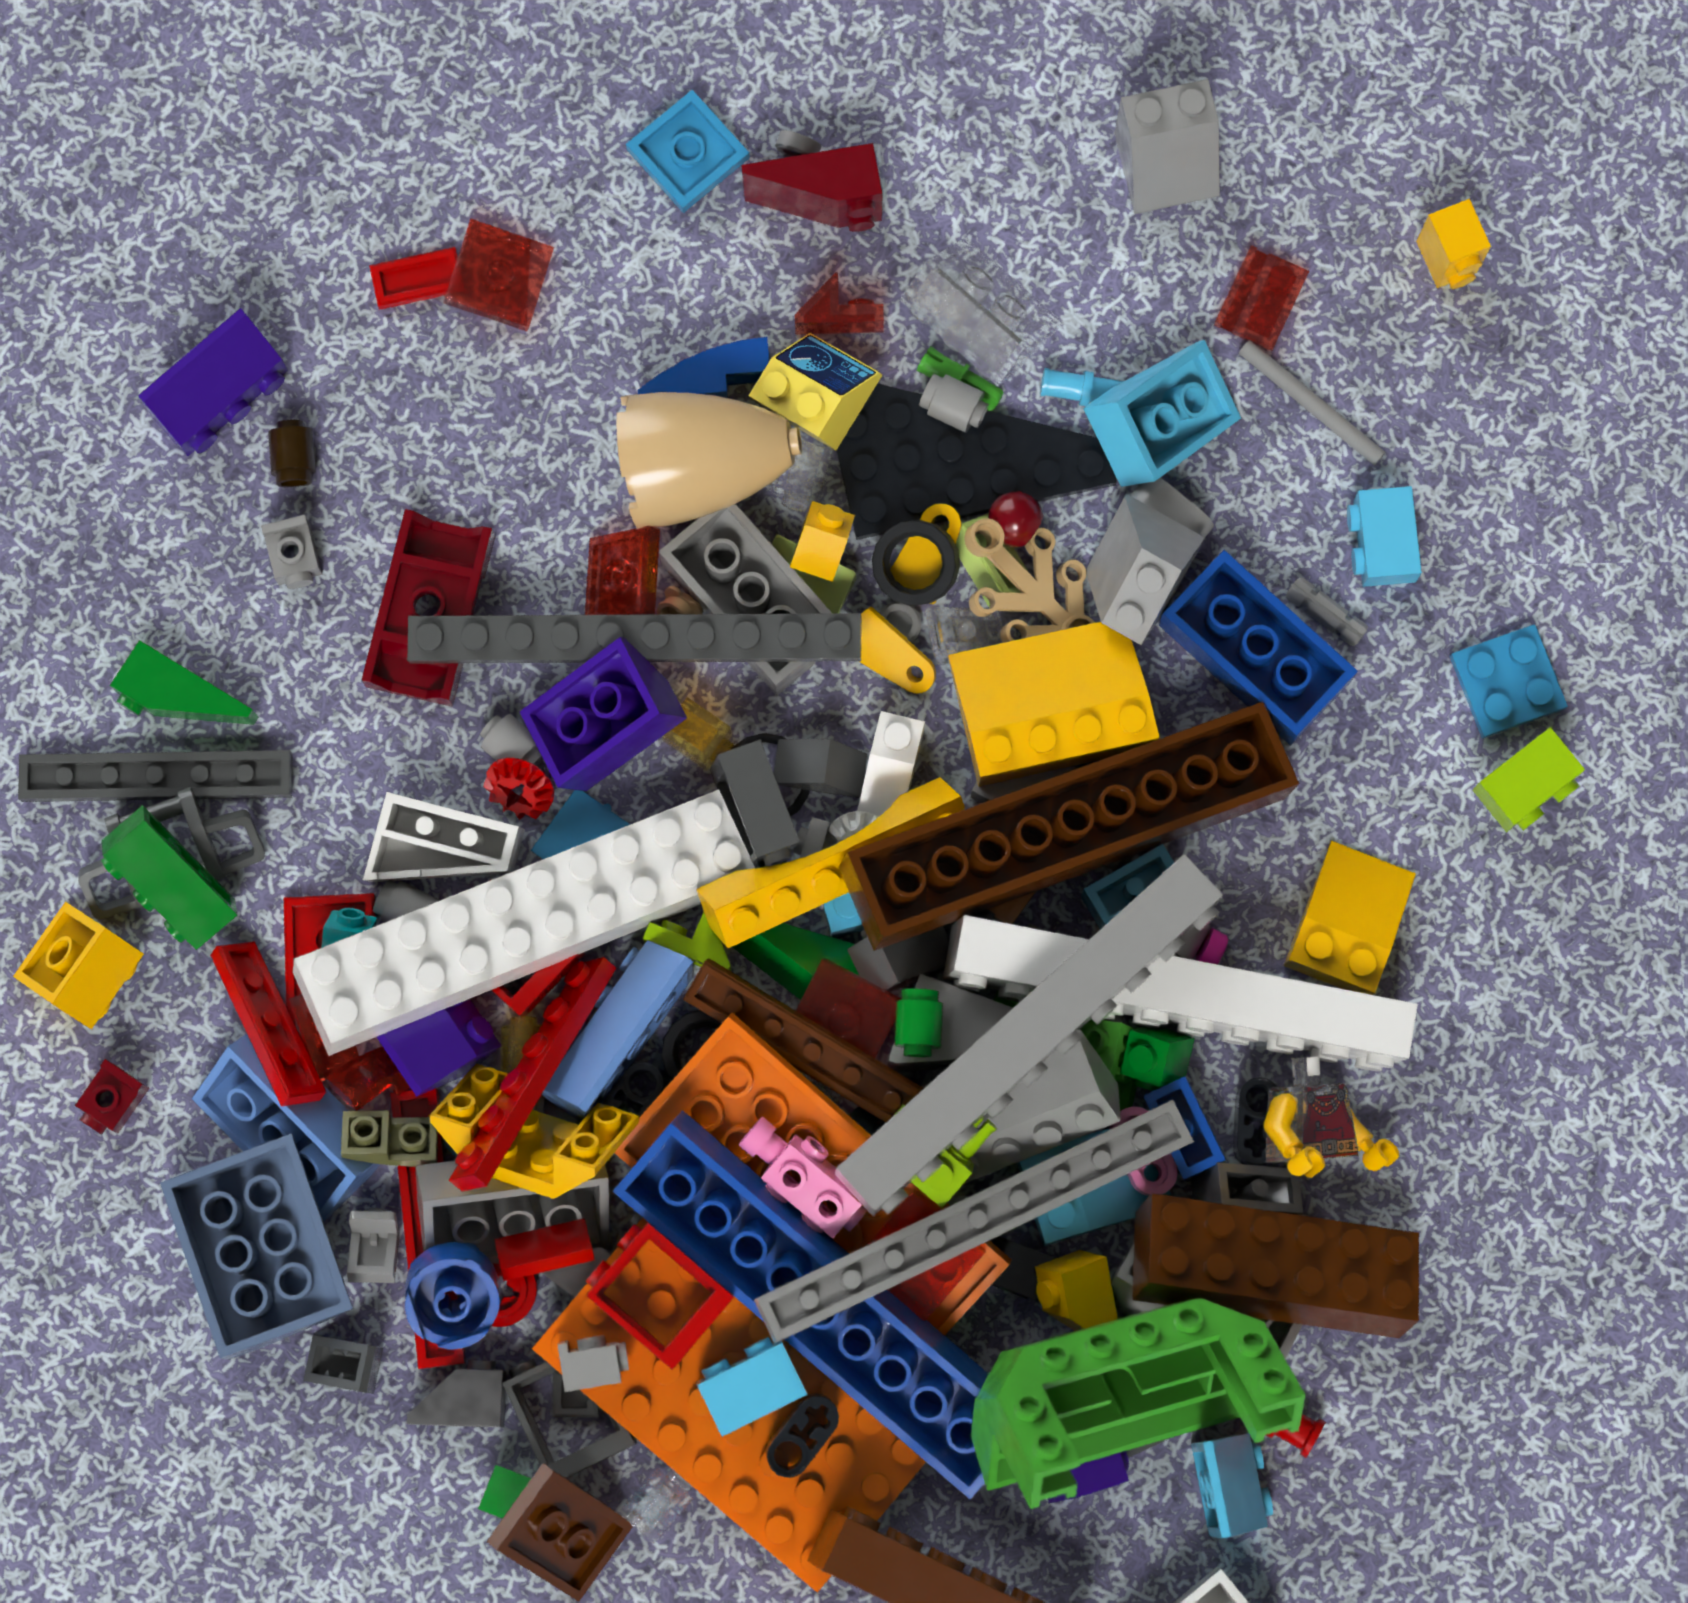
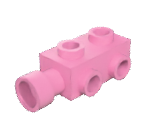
(816, 1183)

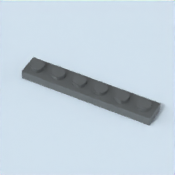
(154, 775)

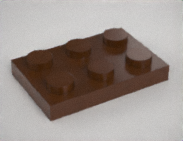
(560, 1532)

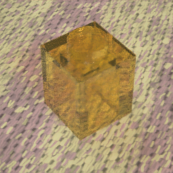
(700, 735)

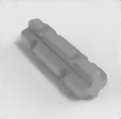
(1326, 611)

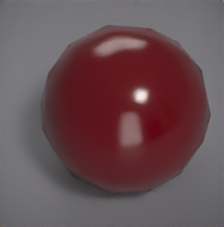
(1018, 516)

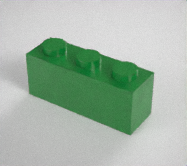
(167, 878)

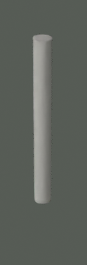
(1312, 402)

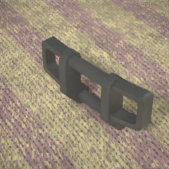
(188, 805)

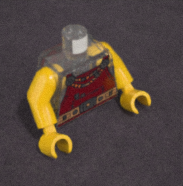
(1318, 1124)

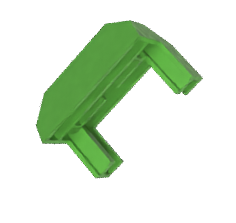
(1127, 1388)

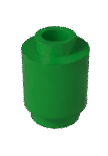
(919, 1022)

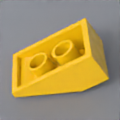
(1350, 920)

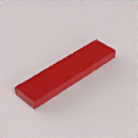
(268, 1023)

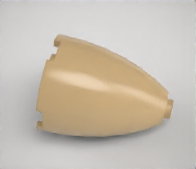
(698, 454)

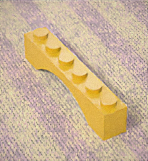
(767, 896)

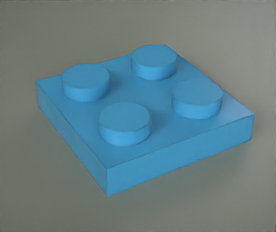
(687, 151)
(1508, 681)

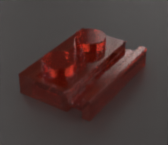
(1261, 298)

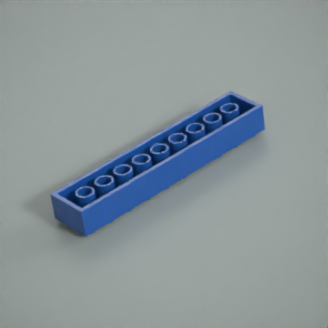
(755, 1244)

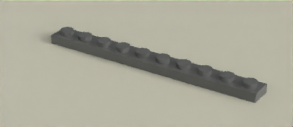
(654, 636)

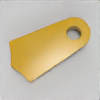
(920, 559)
(892, 654)

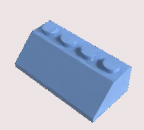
(619, 1028)
(248, 1111)

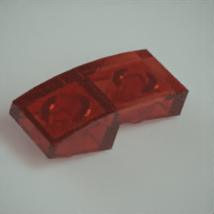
(366, 1078)

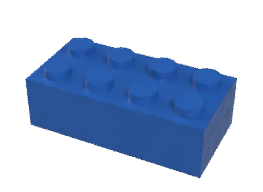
(1257, 646)

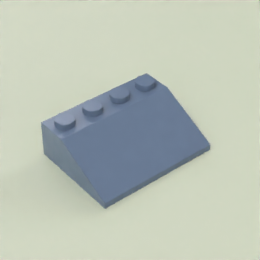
(256, 1247)

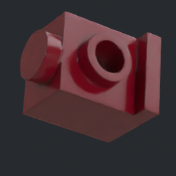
(127, 1096)

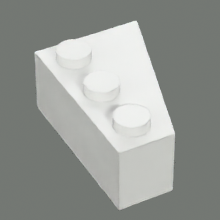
(438, 842)

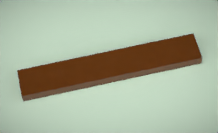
(802, 1042)

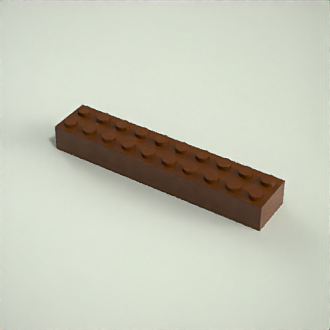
(1067, 825)

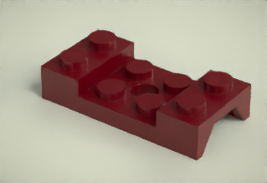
(426, 561)

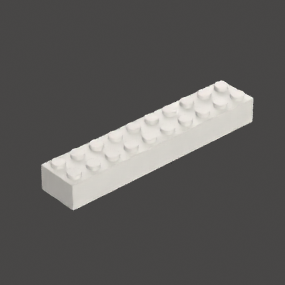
(518, 922)
(1196, 997)

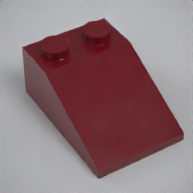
(824, 186)

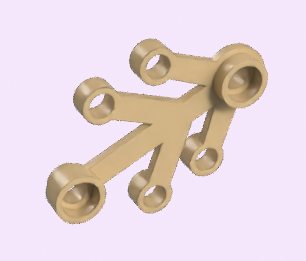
(1036, 592)

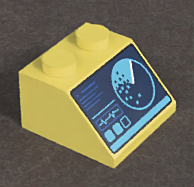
(816, 388)

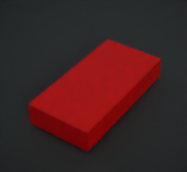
(413, 278)
(544, 1249)

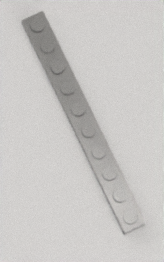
(972, 1221)

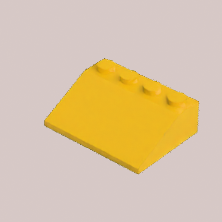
(1051, 702)

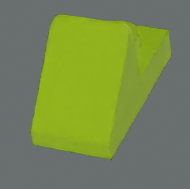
(702, 946)

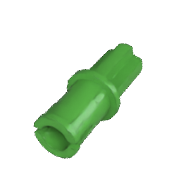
(939, 364)

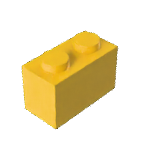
(1453, 245)

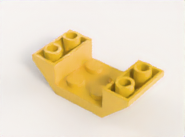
(548, 1151)

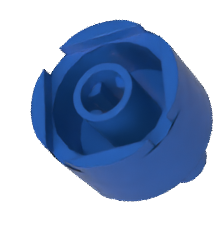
(433, 1313)

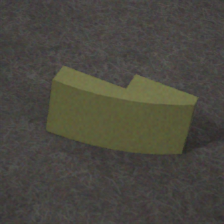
(388, 1140)

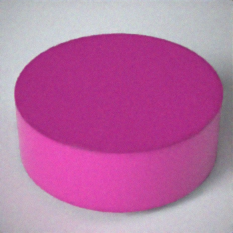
(1212, 947)

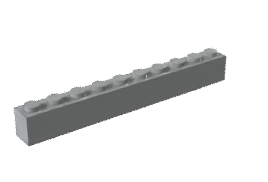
(1028, 1035)

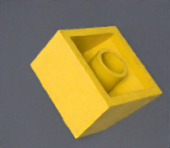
(78, 965)

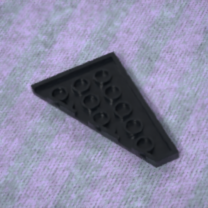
(905, 461)

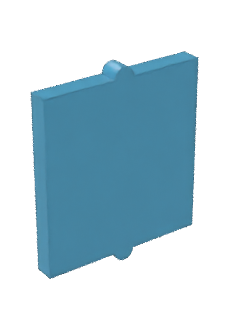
(577, 823)

